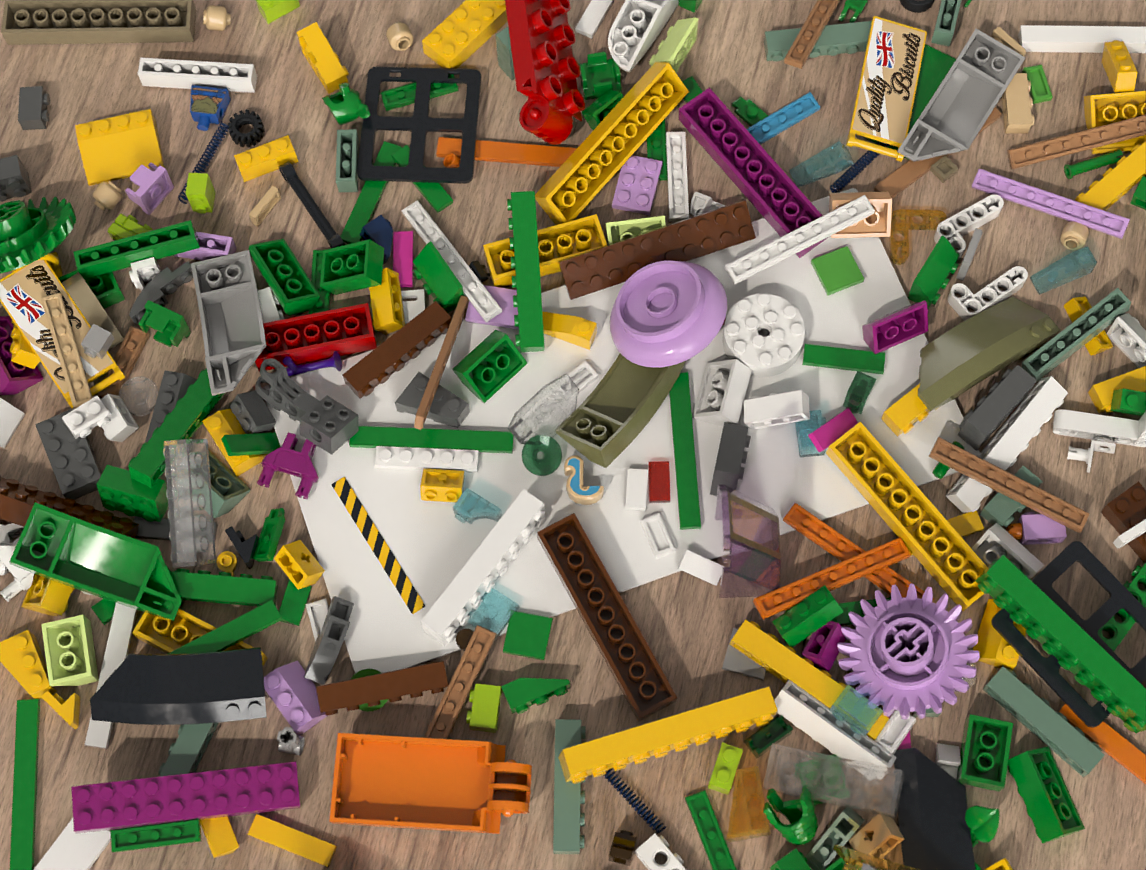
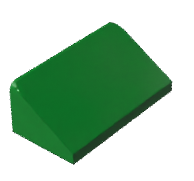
(294, 604)

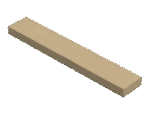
(66, 349)

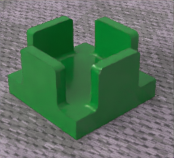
(599, 76)
(169, 325)

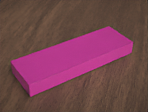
(403, 257)
(833, 430)

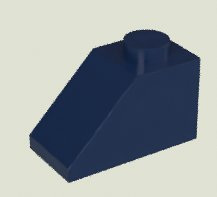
(380, 232)

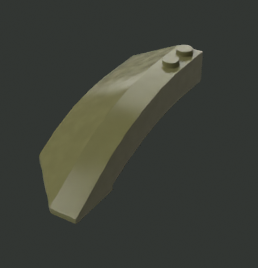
(980, 349)
(618, 409)

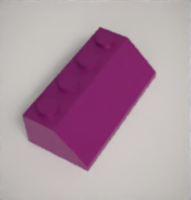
(13, 376)

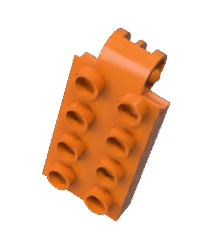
(426, 783)

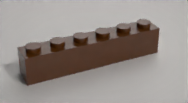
(397, 350)
(382, 686)

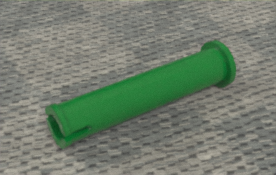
(1091, 164)

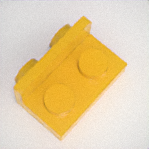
(441, 485)

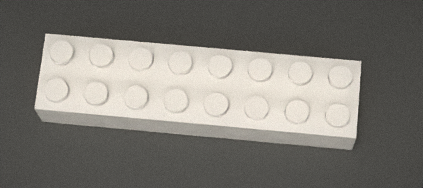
(484, 568)

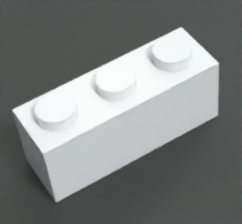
(776, 409)

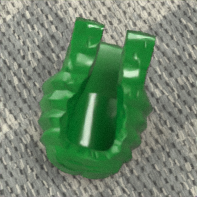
(799, 814)

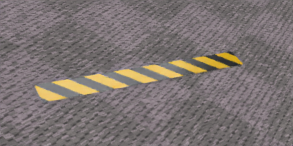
(378, 545)

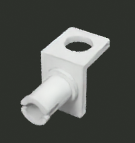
(1086, 454)

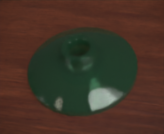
(551, 455)

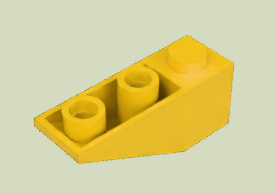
(21, 350)

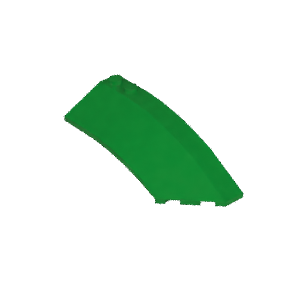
(96, 562)

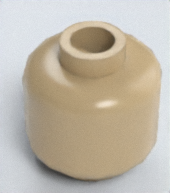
(216, 18)
(399, 36)
(107, 195)
(1074, 235)

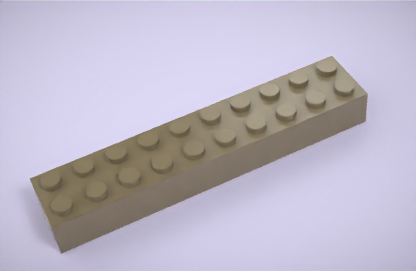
(98, 21)

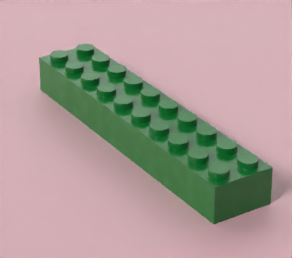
(1066, 641)

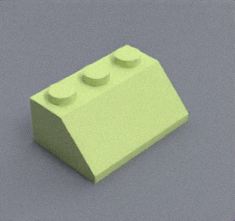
(677, 44)
(628, 228)
(70, 652)

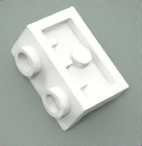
(144, 271)
(86, 417)

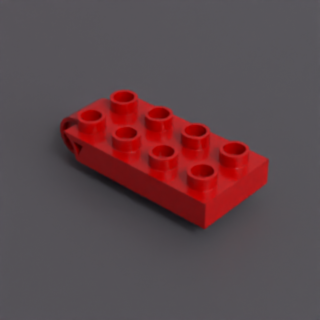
(545, 67)

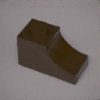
(622, 847)

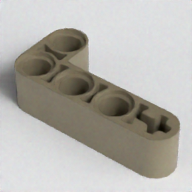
(90, 306)

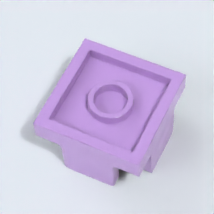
(153, 185)

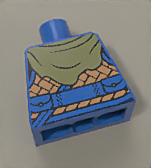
(208, 105)

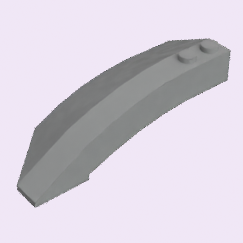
(963, 99)
(229, 318)

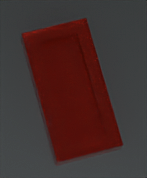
(659, 482)

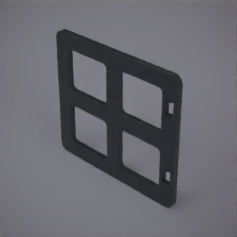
(420, 125)
(1049, 667)

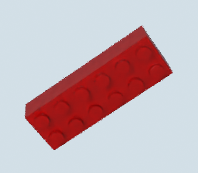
(319, 335)

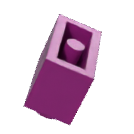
(823, 647)

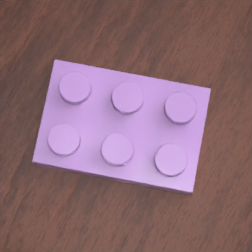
(637, 185)

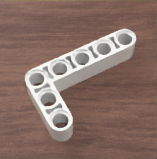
(1100, 427)

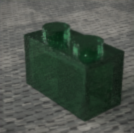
(859, 392)

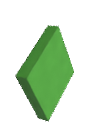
(837, 270)

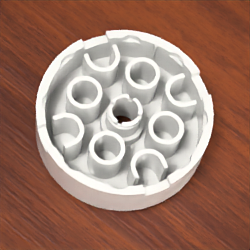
(767, 316)

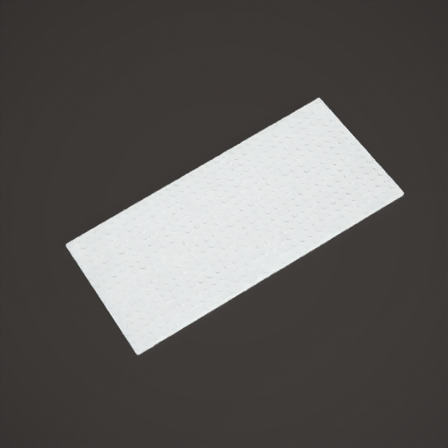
(437, 545)

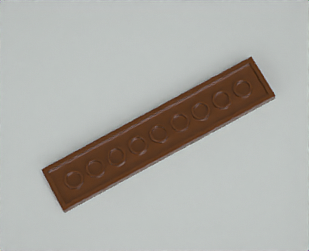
(672, 242)

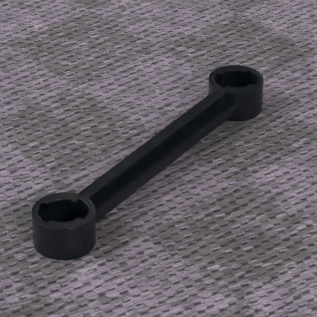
(292, 178)

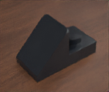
(245, 548)

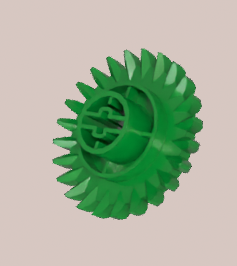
(32, 231)

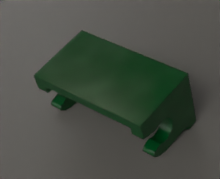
(771, 733)

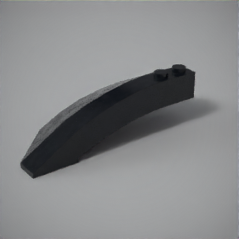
(183, 689)
(932, 815)

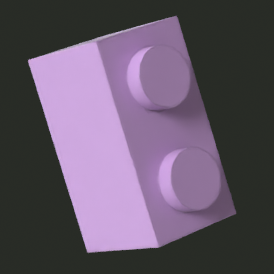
(1040, 529)

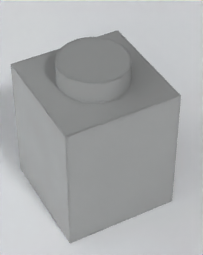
(97, 342)

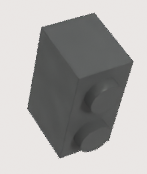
(33, 108)
(252, 413)

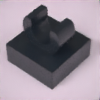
(478, 270)

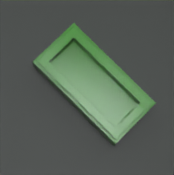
(1039, 86)

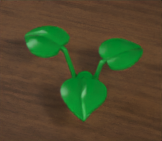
(983, 824)

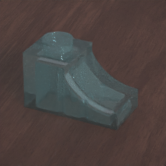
(474, 507)

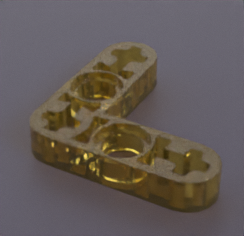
(903, 227)

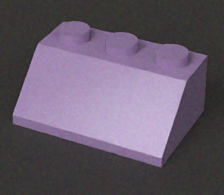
(294, 696)

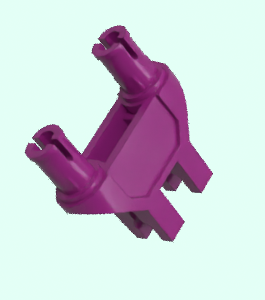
(291, 462)

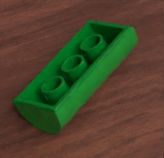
(284, 276)

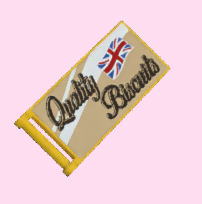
(887, 86)
(22, 300)

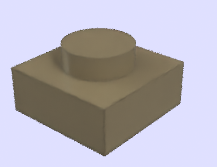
(944, 169)

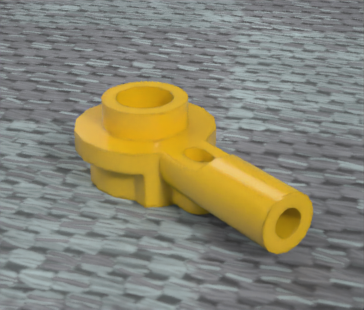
(227, 562)

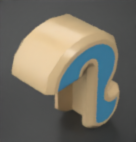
(581, 495)

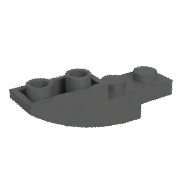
(159, 287)
(330, 640)

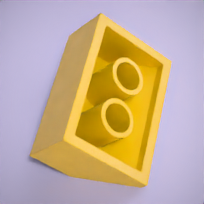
(226, 423)
(47, 596)
(991, 645)

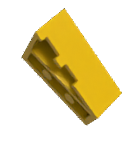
(322, 58)
(26, 663)

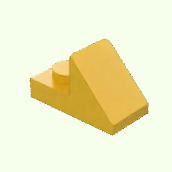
(68, 709)

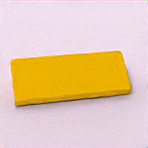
(1076, 308)
(219, 836)

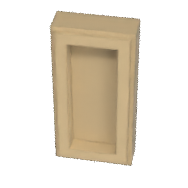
(265, 206)

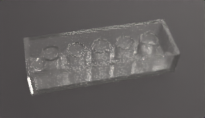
(189, 502)
(834, 780)

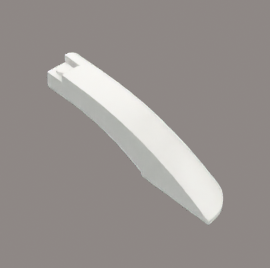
(637, 28)

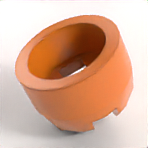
(451, 161)
(1015, 530)

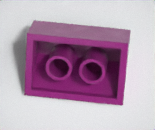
(896, 327)

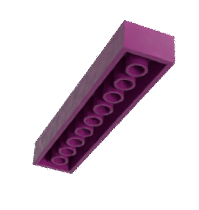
(748, 165)
(185, 797)

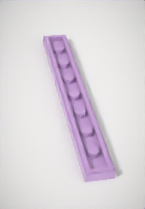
(1050, 203)

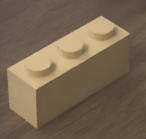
(1017, 105)

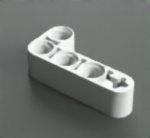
(969, 221)
(991, 291)

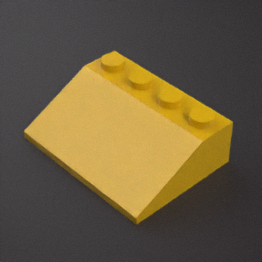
(1111, 108)
(118, 146)

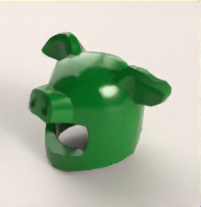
(346, 105)

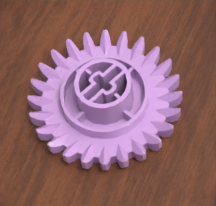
(902, 676)

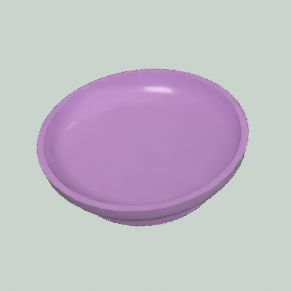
(667, 313)

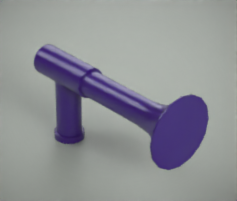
(293, 369)

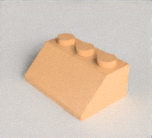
(873, 226)

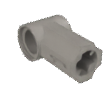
(290, 742)

